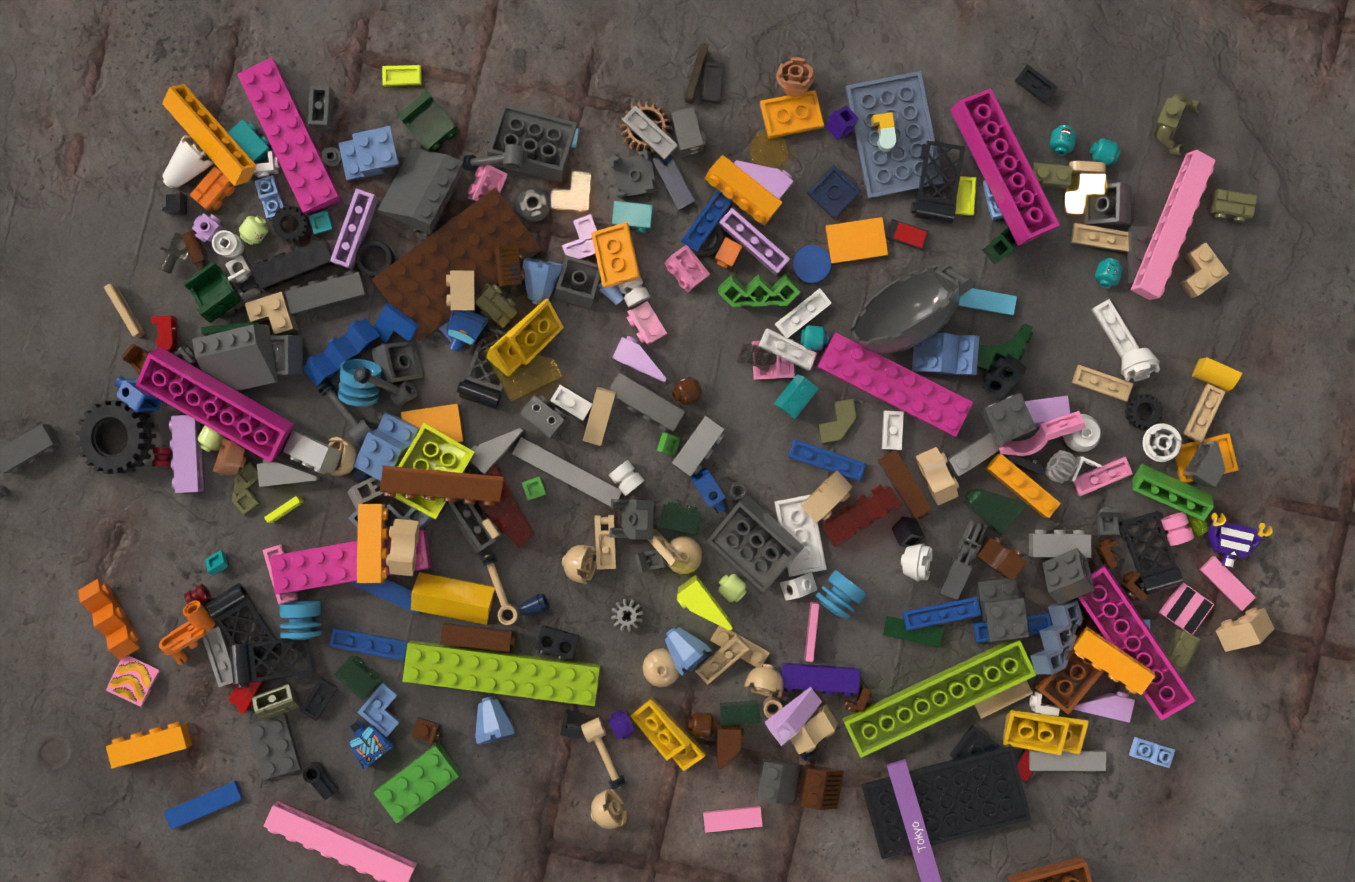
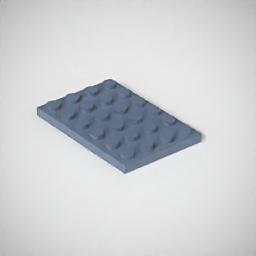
(901, 166)

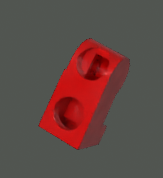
(166, 332)

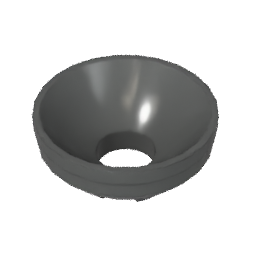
(540, 211)

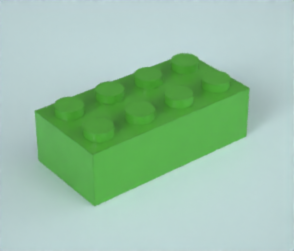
(417, 782)

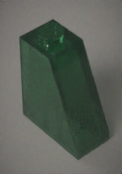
(994, 508)

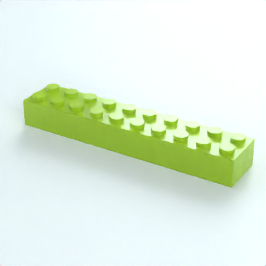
(501, 673)
(939, 697)

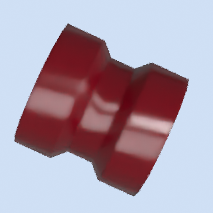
(161, 457)
(200, 594)

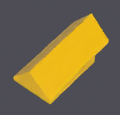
(525, 339)
(452, 598)
(1044, 732)
(667, 734)

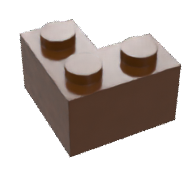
(1002, 560)

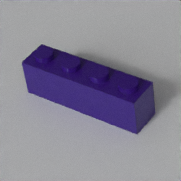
(820, 678)

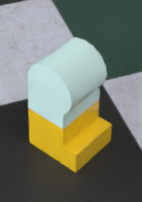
(886, 130)

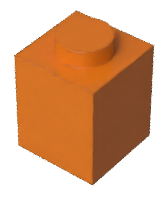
(727, 253)

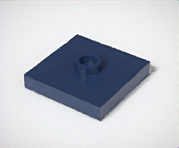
(833, 192)

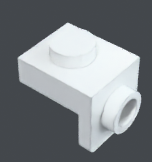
(264, 169)
(1038, 707)

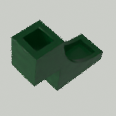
(1000, 246)
(1013, 347)

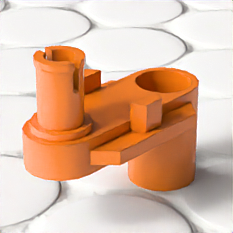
(187, 634)

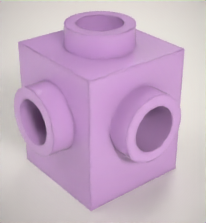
(205, 221)

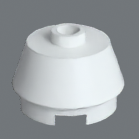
(1139, 364)
(1084, 439)
(1162, 442)
(917, 561)

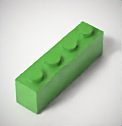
(1172, 492)

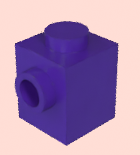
(842, 122)
(622, 724)

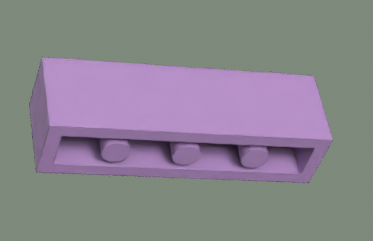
(354, 228)
(754, 241)
(1048, 409)
(187, 454)

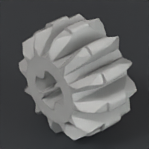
(1061, 466)
(625, 622)

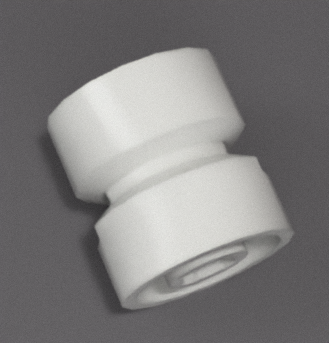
(227, 244)
(634, 292)
(626, 477)

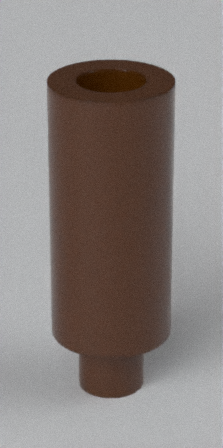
(194, 249)

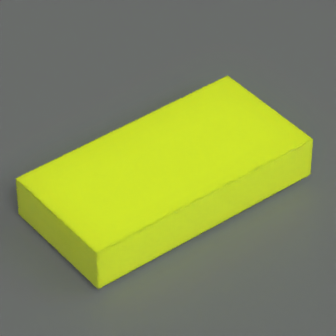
(402, 75)
(966, 196)
(284, 509)

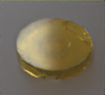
(768, 151)

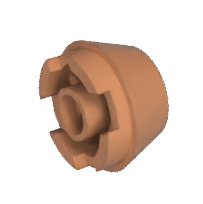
(795, 77)
(229, 458)

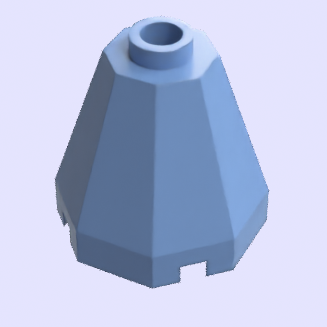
(540, 278)
(686, 649)
(492, 722)

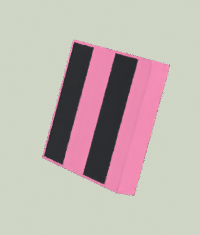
(1186, 608)

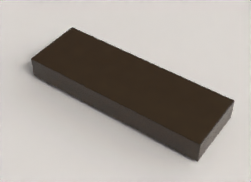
(696, 73)

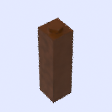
(905, 484)
(477, 637)

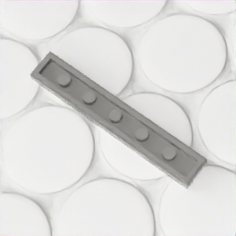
(566, 471)

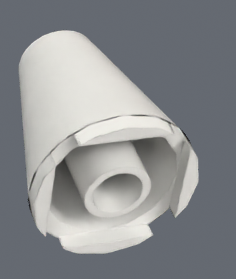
(186, 163)

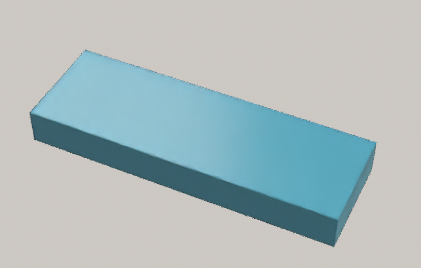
(988, 301)

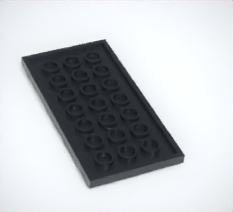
(954, 800)

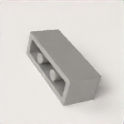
(699, 446)
(312, 453)
(1057, 543)

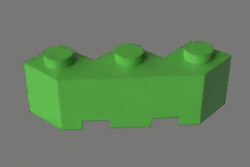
(759, 292)

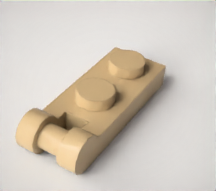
(604, 544)

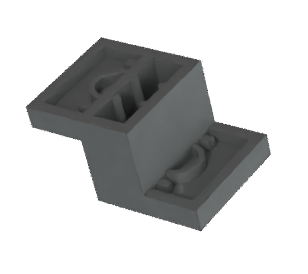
(1002, 609)

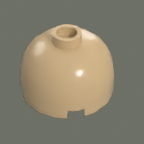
(347, 457)
(690, 551)
(579, 563)
(660, 668)
(765, 681)
(607, 810)

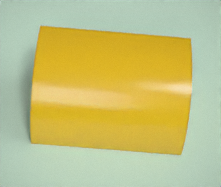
(1216, 374)

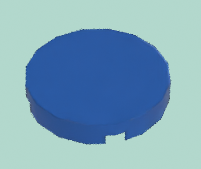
(811, 264)

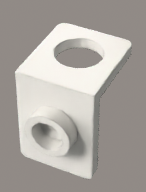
(240, 276)
(1080, 460)
(801, 586)

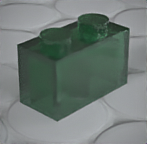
(680, 518)
(358, 677)
(739, 712)

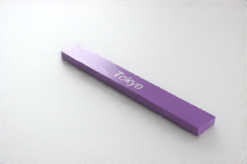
(913, 821)

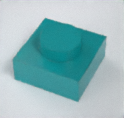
(321, 222)
(216, 563)

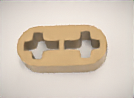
(1087, 167)

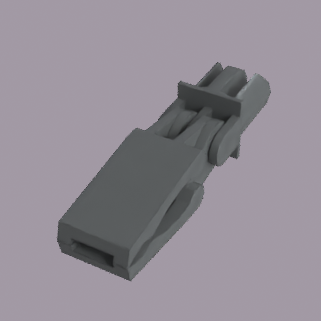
(959, 570)

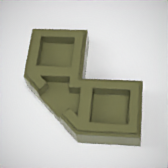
(845, 417)
(242, 496)

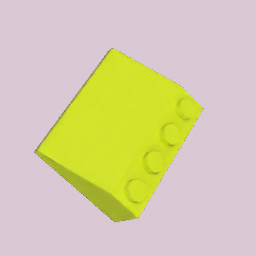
(433, 452)
(700, 601)

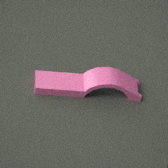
(1047, 431)

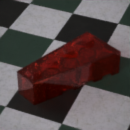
(508, 513)
(860, 514)

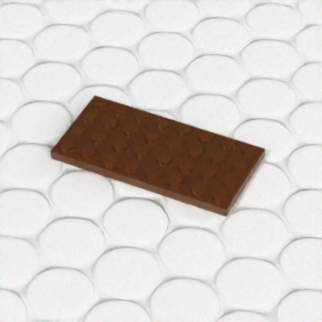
(466, 243)

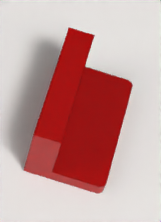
(243, 697)

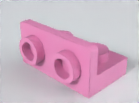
(486, 180)
(686, 268)
(647, 323)

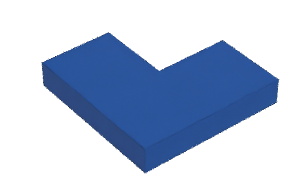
(392, 321)

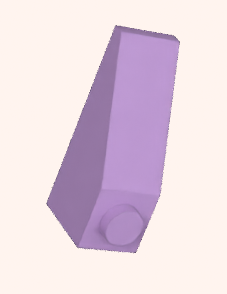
(770, 178)
(635, 357)
(1109, 705)
(793, 716)

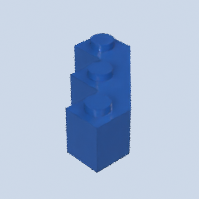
(323, 366)

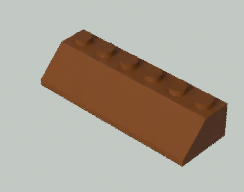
(441, 484)

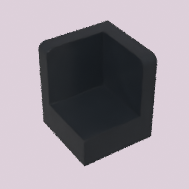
(175, 204)
(907, 531)
(572, 724)

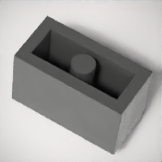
(321, 107)

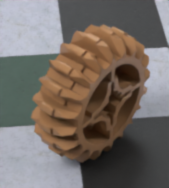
(661, 123)

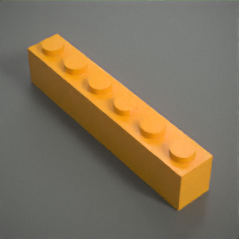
(209, 134)

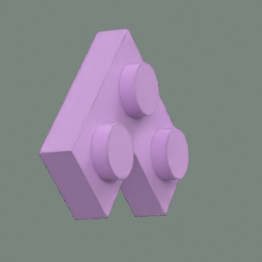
(584, 246)

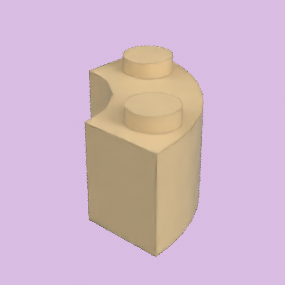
(939, 481)
(826, 497)
(404, 539)
(818, 726)

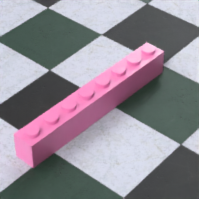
(1173, 225)
(338, 844)

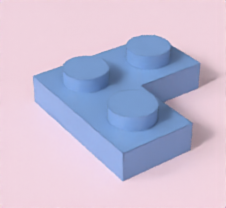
(375, 710)

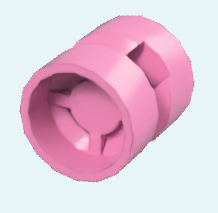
(1177, 527)

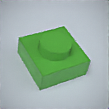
(668, 444)
(534, 488)

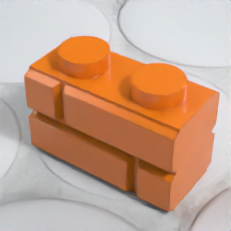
(213, 190)

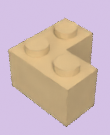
(1206, 270)
(461, 290)
(274, 309)
(1245, 631)

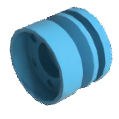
(354, 392)
(841, 595)
(300, 619)

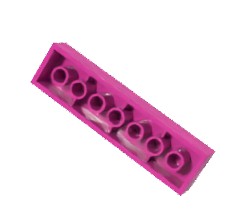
(289, 136)
(1004, 167)
(894, 385)
(214, 404)
(330, 566)
(1128, 631)

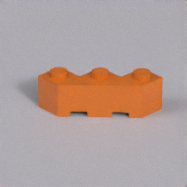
(109, 618)

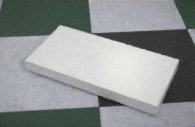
(806, 531)

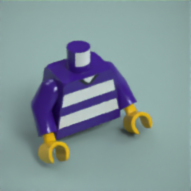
(1233, 539)

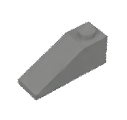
(490, 452)
(972, 455)
(281, 473)
(365, 492)

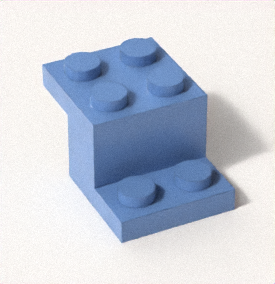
(368, 153)
(947, 354)
(385, 445)

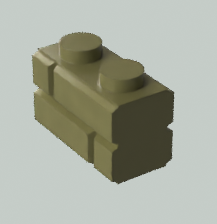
(1052, 175)
(1232, 205)
(495, 305)
(1182, 649)
(275, 702)

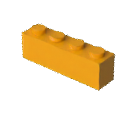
(743, 190)
(1022, 486)
(371, 543)
(1114, 661)
(148, 745)

